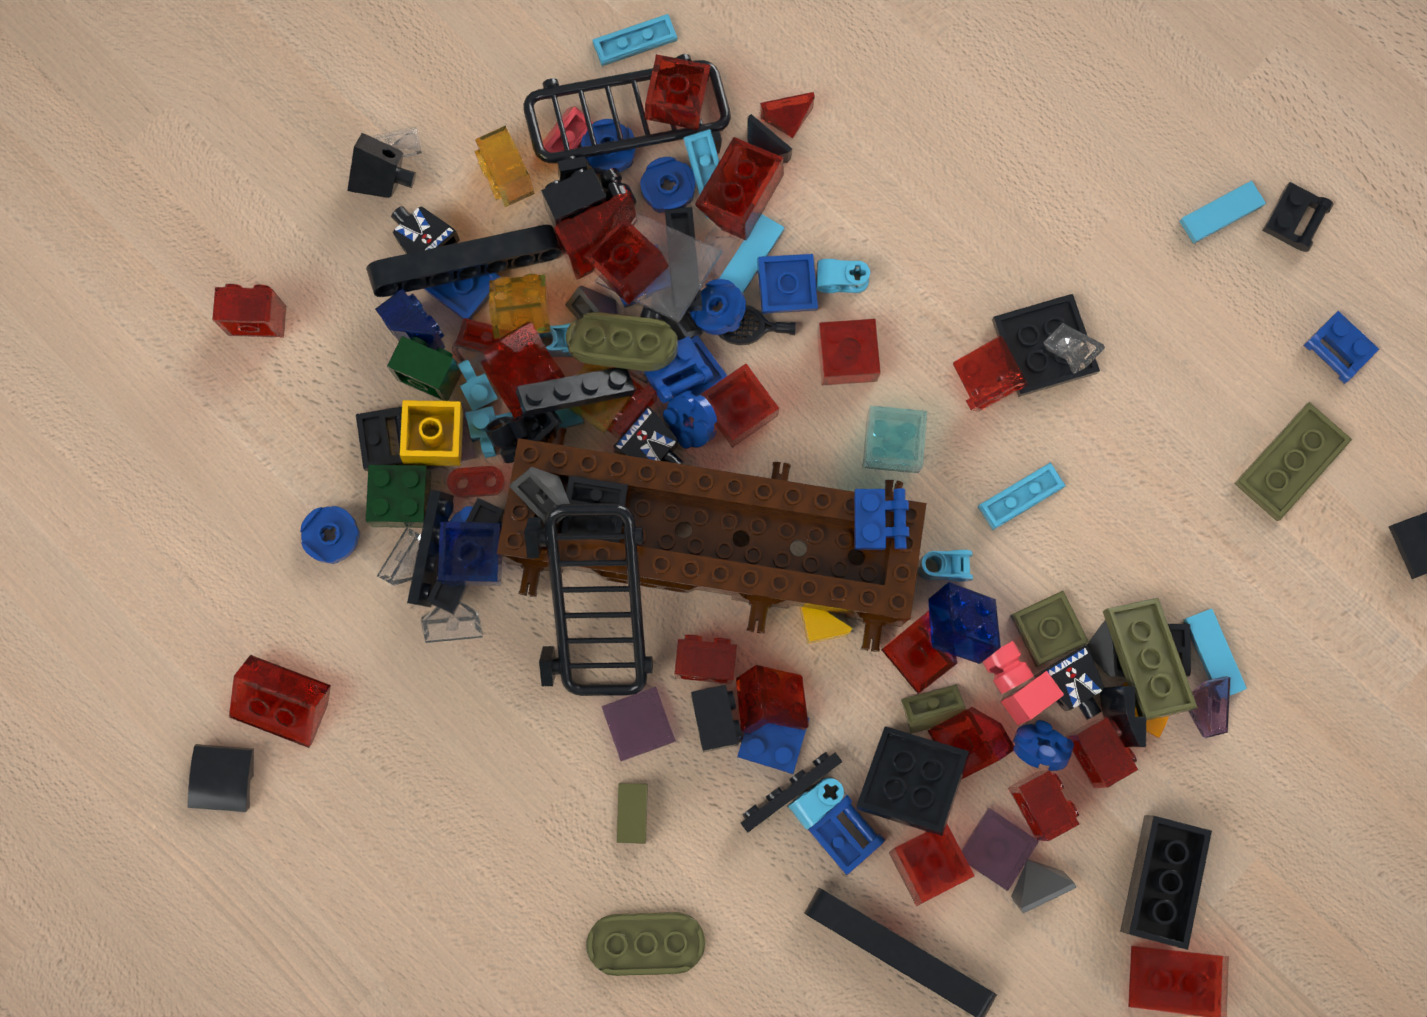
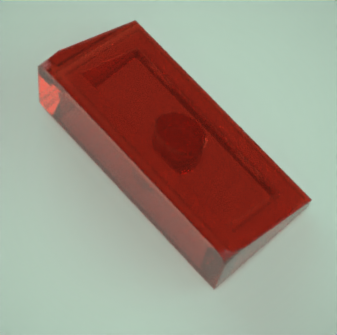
(475, 334)

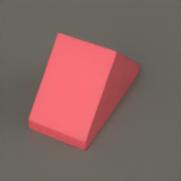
(1032, 698)

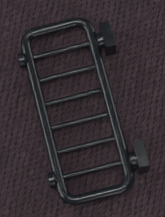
(574, 159)
(549, 664)

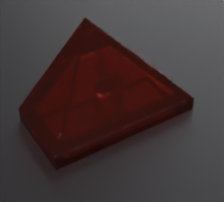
(787, 113)

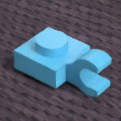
(477, 388)
(477, 421)

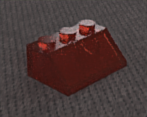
(740, 187)
(278, 700)

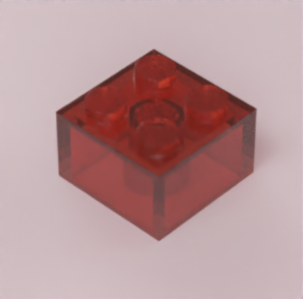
(677, 92)
(626, 260)
(249, 311)
(848, 352)
(741, 405)
(705, 660)
(1102, 753)
(1044, 805)
(931, 865)

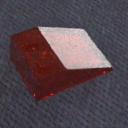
(1178, 982)

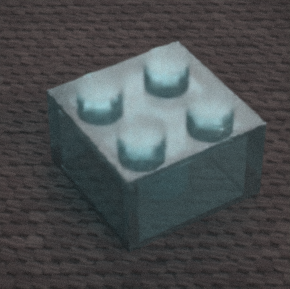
(894, 439)

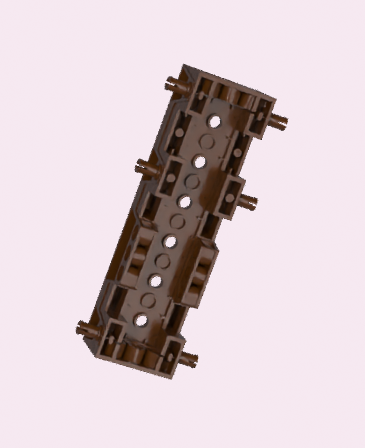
(717, 508)

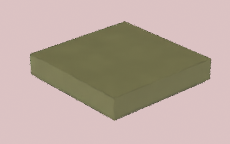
(1049, 628)

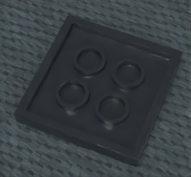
(1025, 336)
(913, 780)

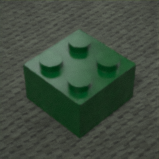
(424, 368)
(397, 495)

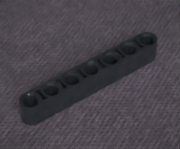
(463, 260)
(900, 953)

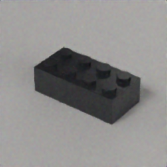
(1166, 881)

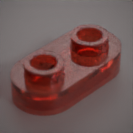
(476, 481)

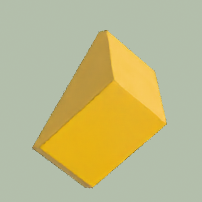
(822, 625)

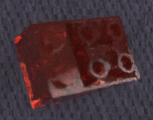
(582, 232)

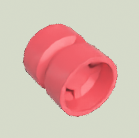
(1007, 668)

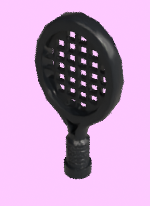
(780, 327)

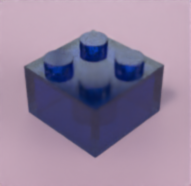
(469, 554)
(964, 623)

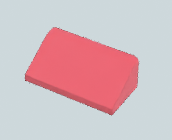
(574, 127)

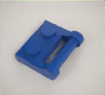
(1346, 341)
(686, 358)
(839, 842)

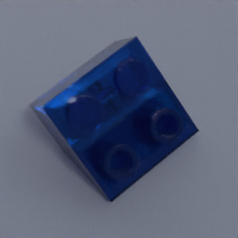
(407, 318)

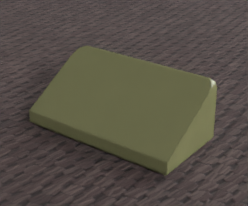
(932, 708)
(632, 813)

